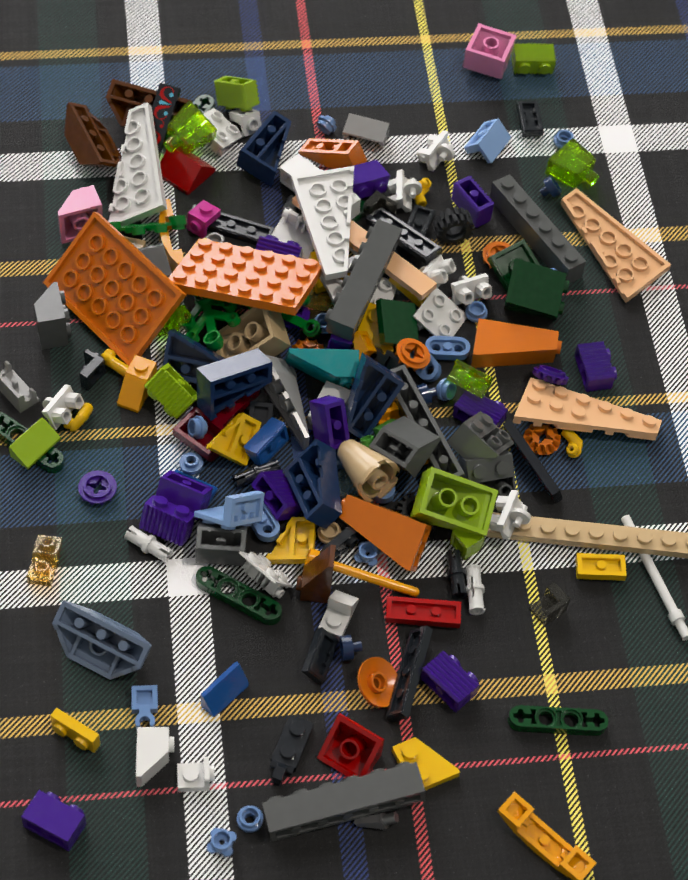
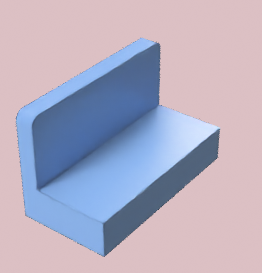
(489, 140)

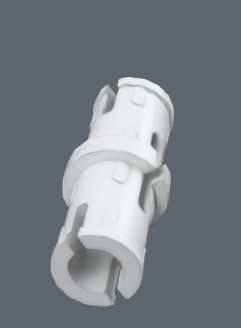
(148, 544)
(475, 589)

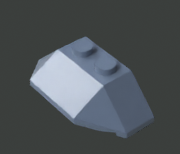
(99, 641)

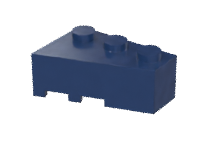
(187, 355)
(316, 483)

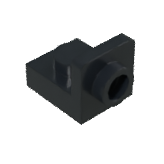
(92, 370)

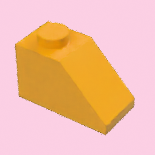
(133, 391)

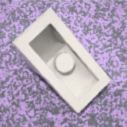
(338, 613)

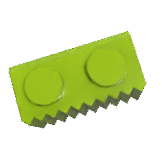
(533, 58)
(236, 93)
(171, 391)

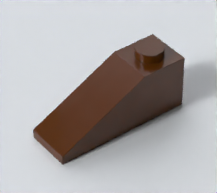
(317, 577)

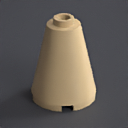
(367, 469)

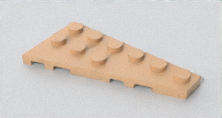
(620, 253)
(579, 412)

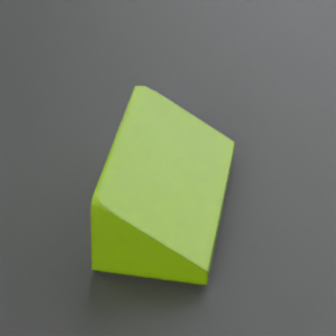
(34, 443)

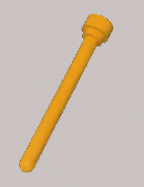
(367, 576)

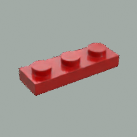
(423, 612)

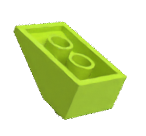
(454, 502)

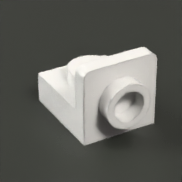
(249, 120)
(195, 776)

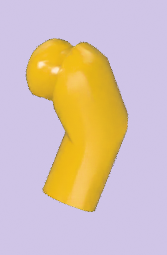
(420, 199)
(114, 363)
(81, 417)
(575, 443)

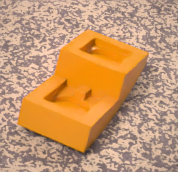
(363, 343)

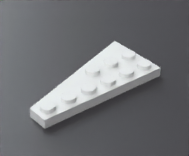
(138, 176)
(326, 209)

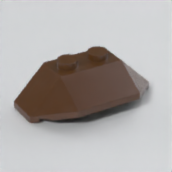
(125, 96)
(89, 138)

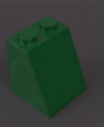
(536, 290)

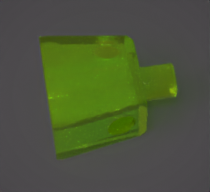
(189, 130)
(572, 165)

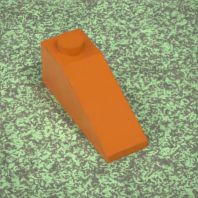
(333, 152)

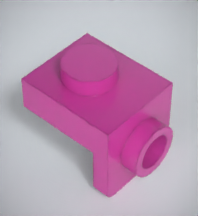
(201, 217)

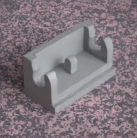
(366, 129)
(16, 389)

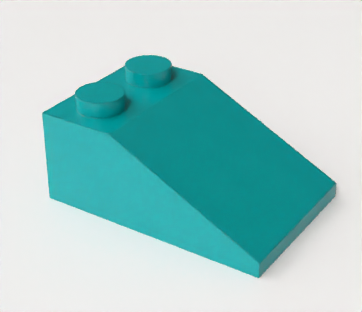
(325, 365)

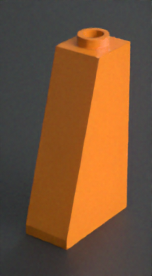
(513, 344)
(388, 530)

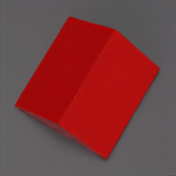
(184, 170)
(351, 748)

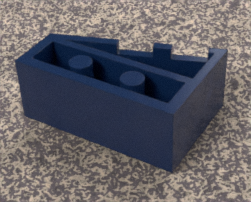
(264, 149)
(230, 379)
(370, 395)

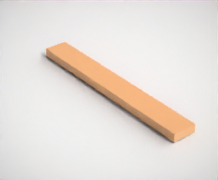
(398, 267)

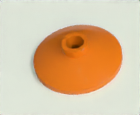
(377, 681)

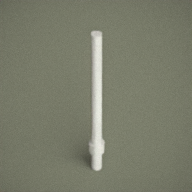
(675, 615)

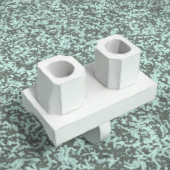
(438, 150)
(405, 190)
(439, 269)
(472, 288)
(59, 408)
(513, 514)

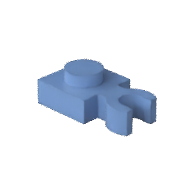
(144, 703)

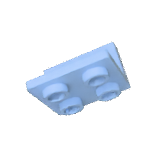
(237, 511)

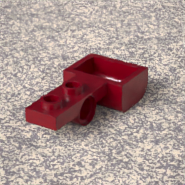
(214, 427)

